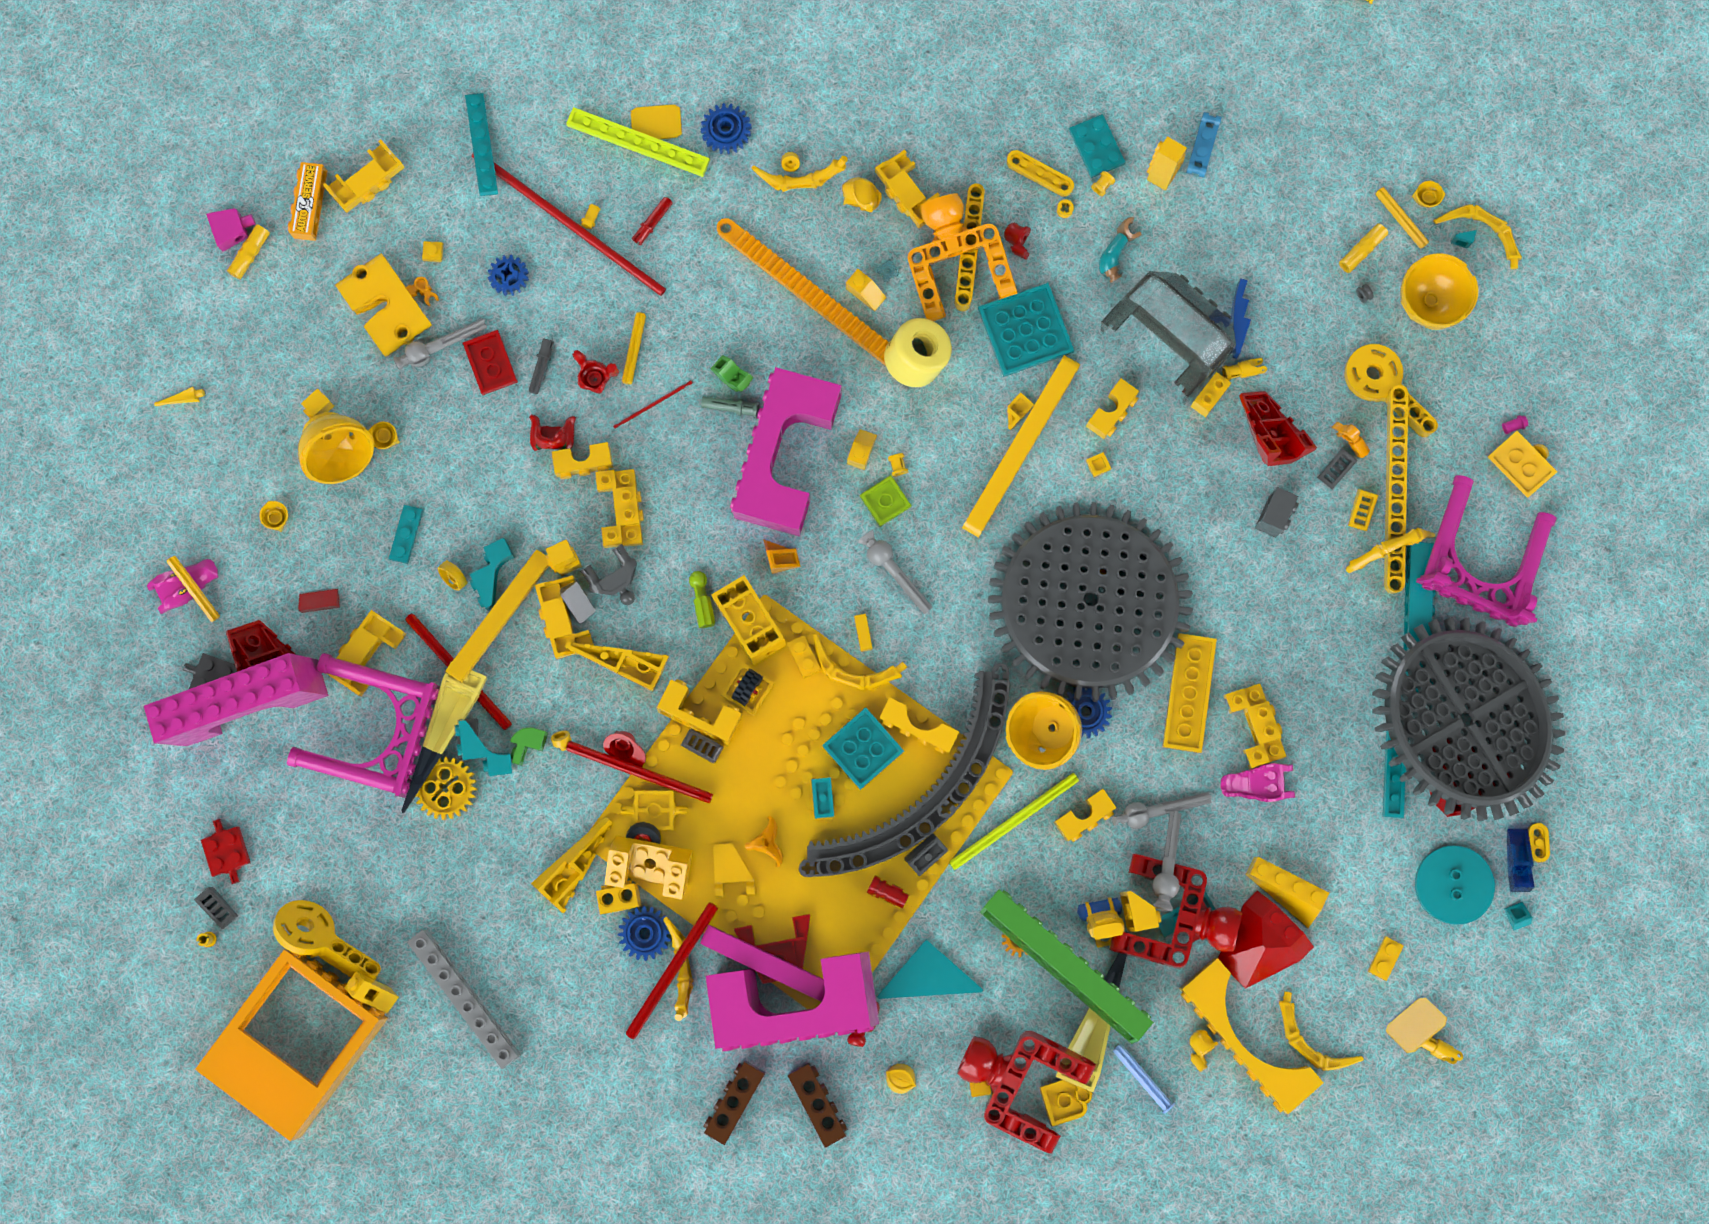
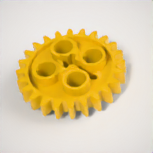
(456, 801)

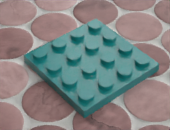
(1025, 329)

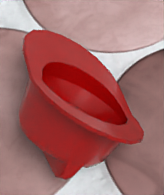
(624, 747)

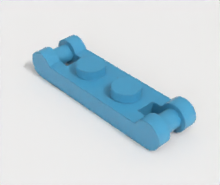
(1203, 144)

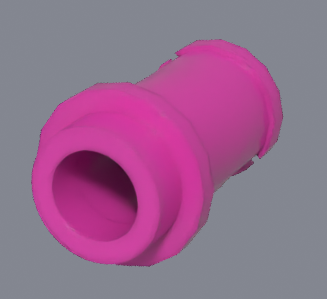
(1519, 423)

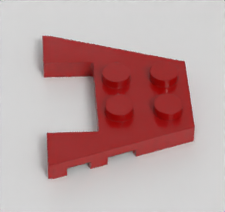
(790, 950)

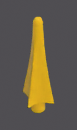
(186, 396)

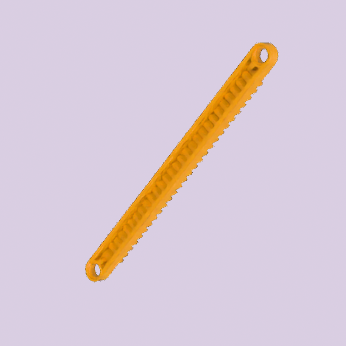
(804, 289)

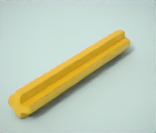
(1402, 218)
(633, 349)
(193, 588)

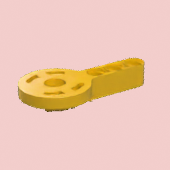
(1365, 358)
(322, 936)

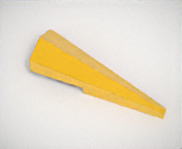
(635, 666)
(562, 877)

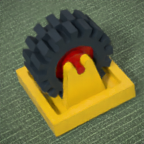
(747, 689)

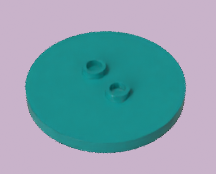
(1454, 885)

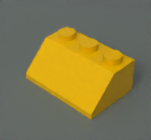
(1138, 913)

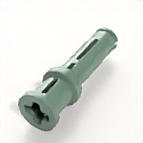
(739, 407)

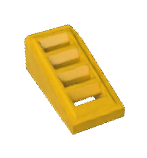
(1358, 500)

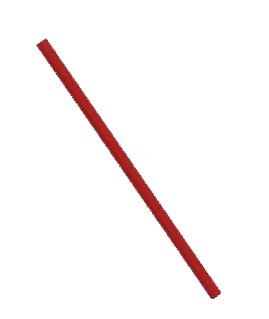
(579, 230)

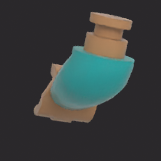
(1109, 259)

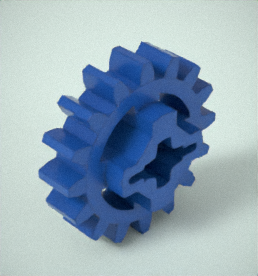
(504, 267)

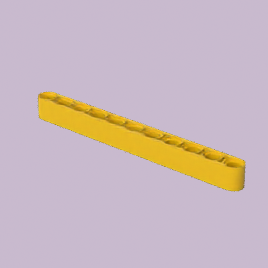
(1021, 446)
(1399, 480)

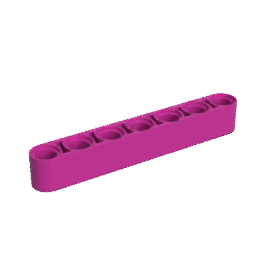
(764, 962)

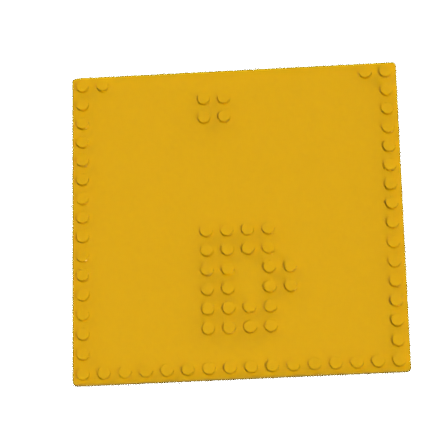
(770, 774)

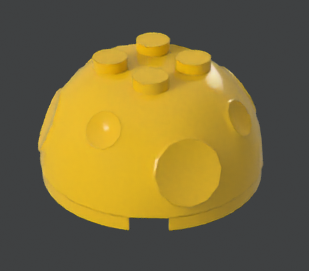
(1438, 291)

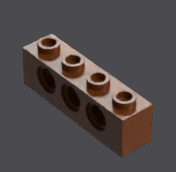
(722, 1132)
(827, 1135)

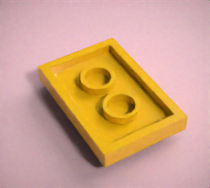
(1522, 464)

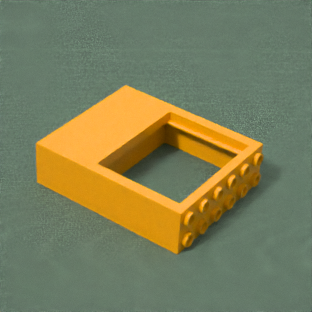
(266, 1081)

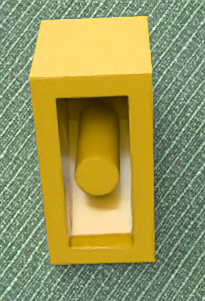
(865, 290)
(861, 449)

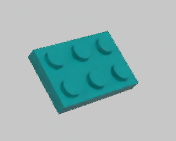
(1097, 145)

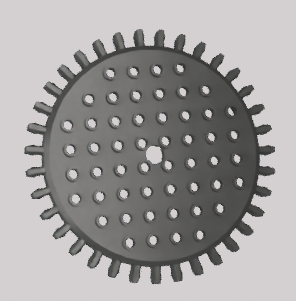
(1041, 655)
(1429, 771)

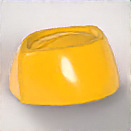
(1428, 194)
(384, 435)
(274, 515)
(450, 571)
(900, 1078)

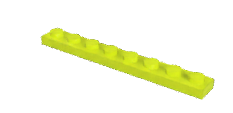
(638, 142)

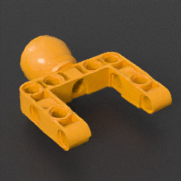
(944, 217)

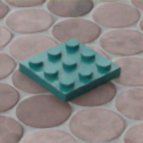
(863, 748)

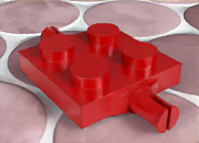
(225, 851)

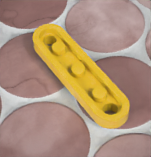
(1040, 173)

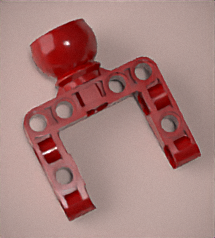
(1197, 921)
(1006, 1075)

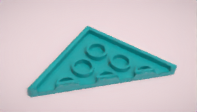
(928, 974)

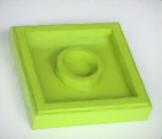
(885, 501)

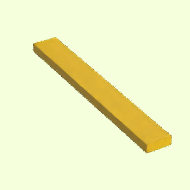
(498, 617)

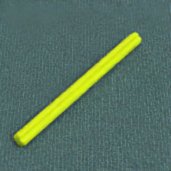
(1013, 821)

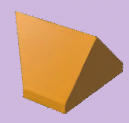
(781, 557)

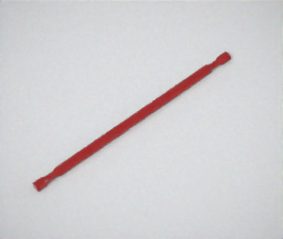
(652, 404)

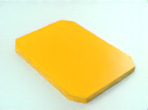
(657, 121)
(1416, 1025)

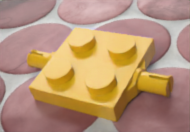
(654, 808)

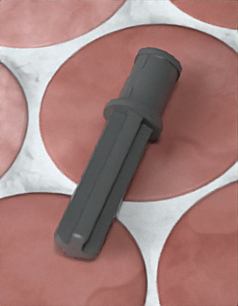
(543, 358)

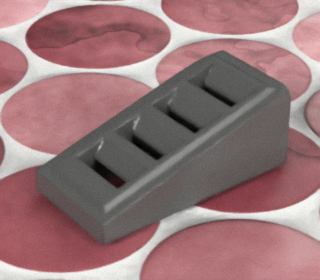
(1345, 455)
(716, 753)
(221, 903)

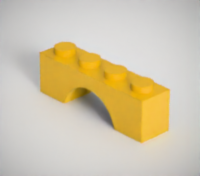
(897, 714)

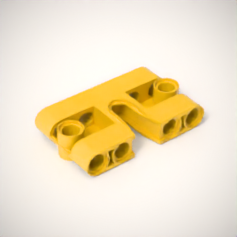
(381, 286)

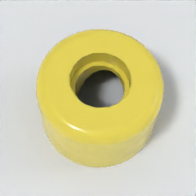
(908, 365)

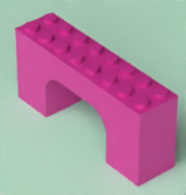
(788, 401)
(200, 711)
(742, 1019)

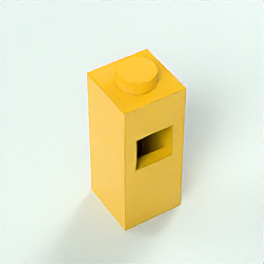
(371, 992)

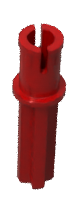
(648, 226)

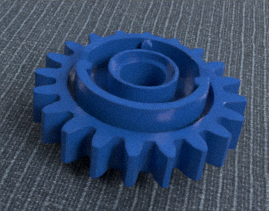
(729, 139)
(1097, 709)
(632, 935)

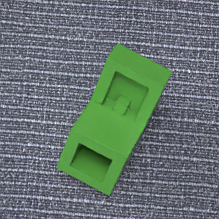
(731, 374)
(526, 739)

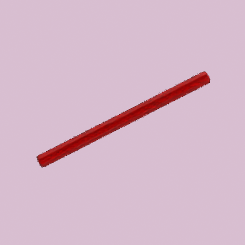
(446, 658)
(639, 772)
(671, 970)

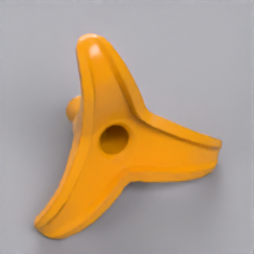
(765, 842)

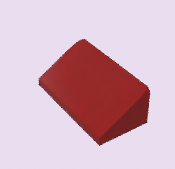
(318, 601)

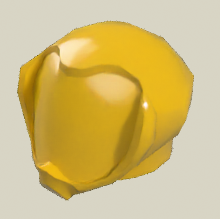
(861, 193)

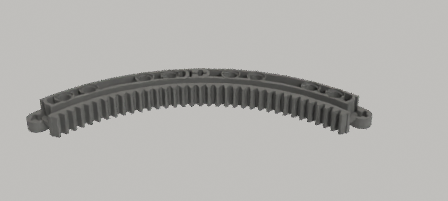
(976, 749)

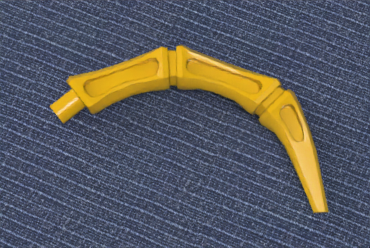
(811, 180)
(1498, 226)
(1387, 547)
(859, 681)
(684, 977)
(1297, 1041)

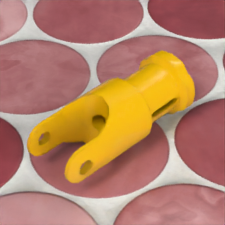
(1244, 369)
(1442, 1050)

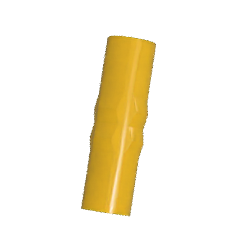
(1363, 248)
(248, 251)

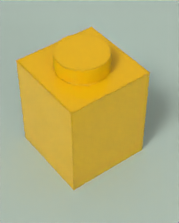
(316, 404)

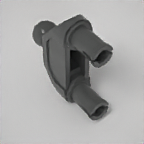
(617, 580)

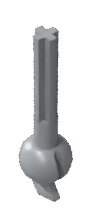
(418, 354)
(880, 554)
(1138, 815)
(1166, 884)

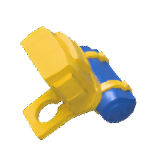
(1102, 919)

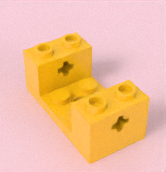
(758, 637)
(671, 705)
(628, 859)

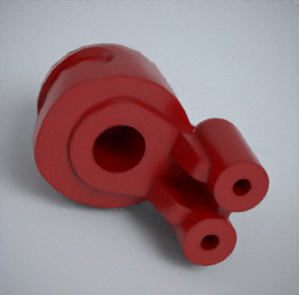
(1017, 236)

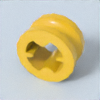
(1059, 207)

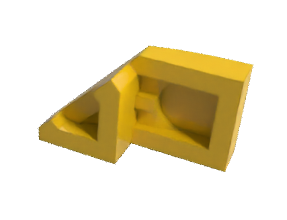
(1018, 409)

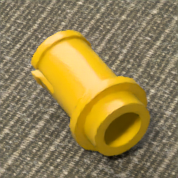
(590, 217)
(209, 942)

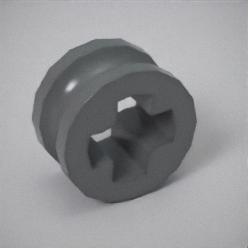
(1364, 293)

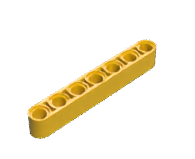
(968, 274)

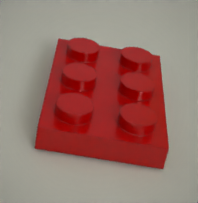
(490, 362)

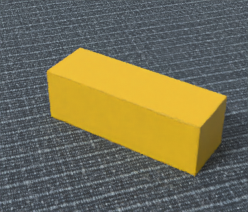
(863, 633)

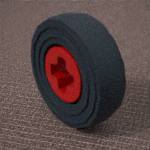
(644, 830)

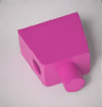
(229, 227)

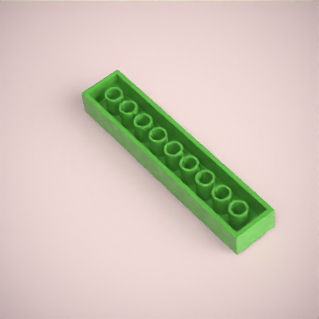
(1067, 967)

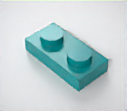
(822, 798)

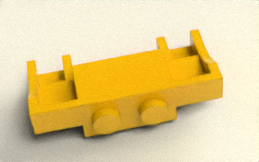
(368, 180)
(901, 186)
(626, 506)
(557, 618)
(364, 643)
(1261, 724)

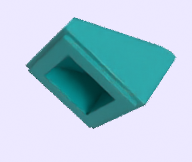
(1464, 239)
(1518, 916)

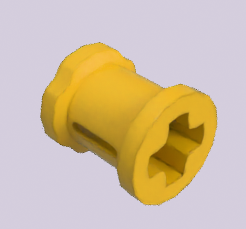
(1103, 183)
(898, 464)

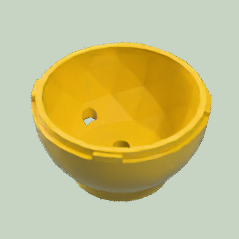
(329, 452)
(1030, 729)

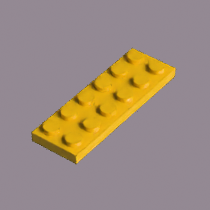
(1189, 693)

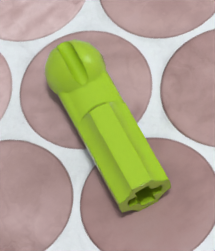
(702, 602)

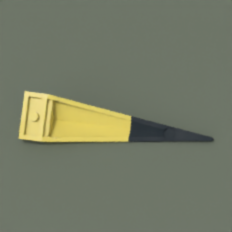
(452, 704)
(1093, 1032)

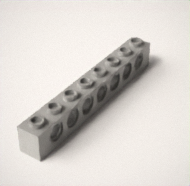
(464, 998)

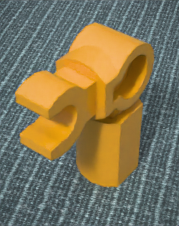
(422, 286)
(1351, 434)

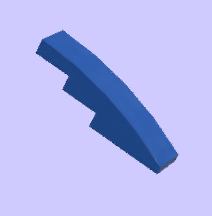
(1238, 311)

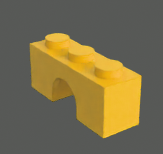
(1104, 422)
(598, 460)
(562, 558)
(1100, 807)

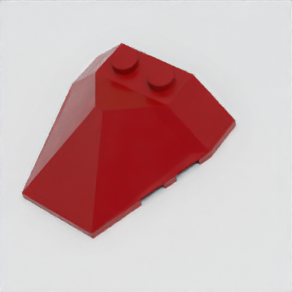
(1273, 433)
(254, 645)
(1264, 943)

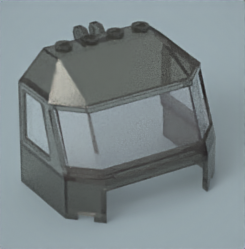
(1181, 321)

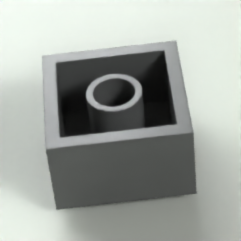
(1276, 512)

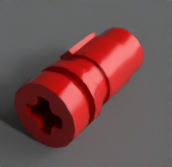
(890, 894)

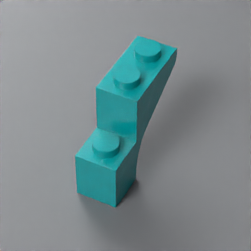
(486, 578)
(472, 748)

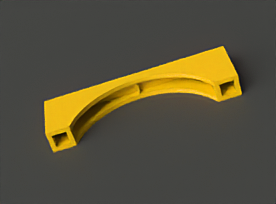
(1284, 1085)

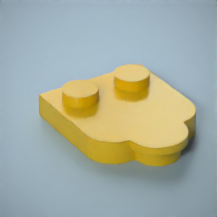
(1064, 1101)

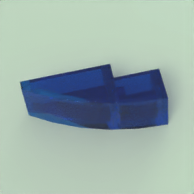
(1519, 861)

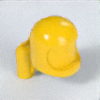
(1202, 1045)

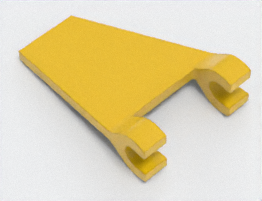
(730, 869)

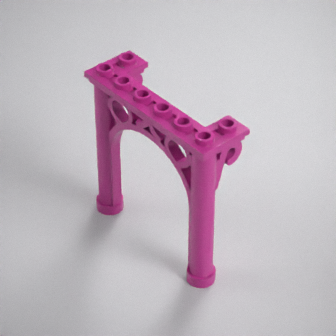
(1521, 602)
(405, 766)

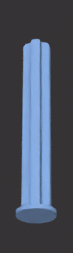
(1143, 1078)

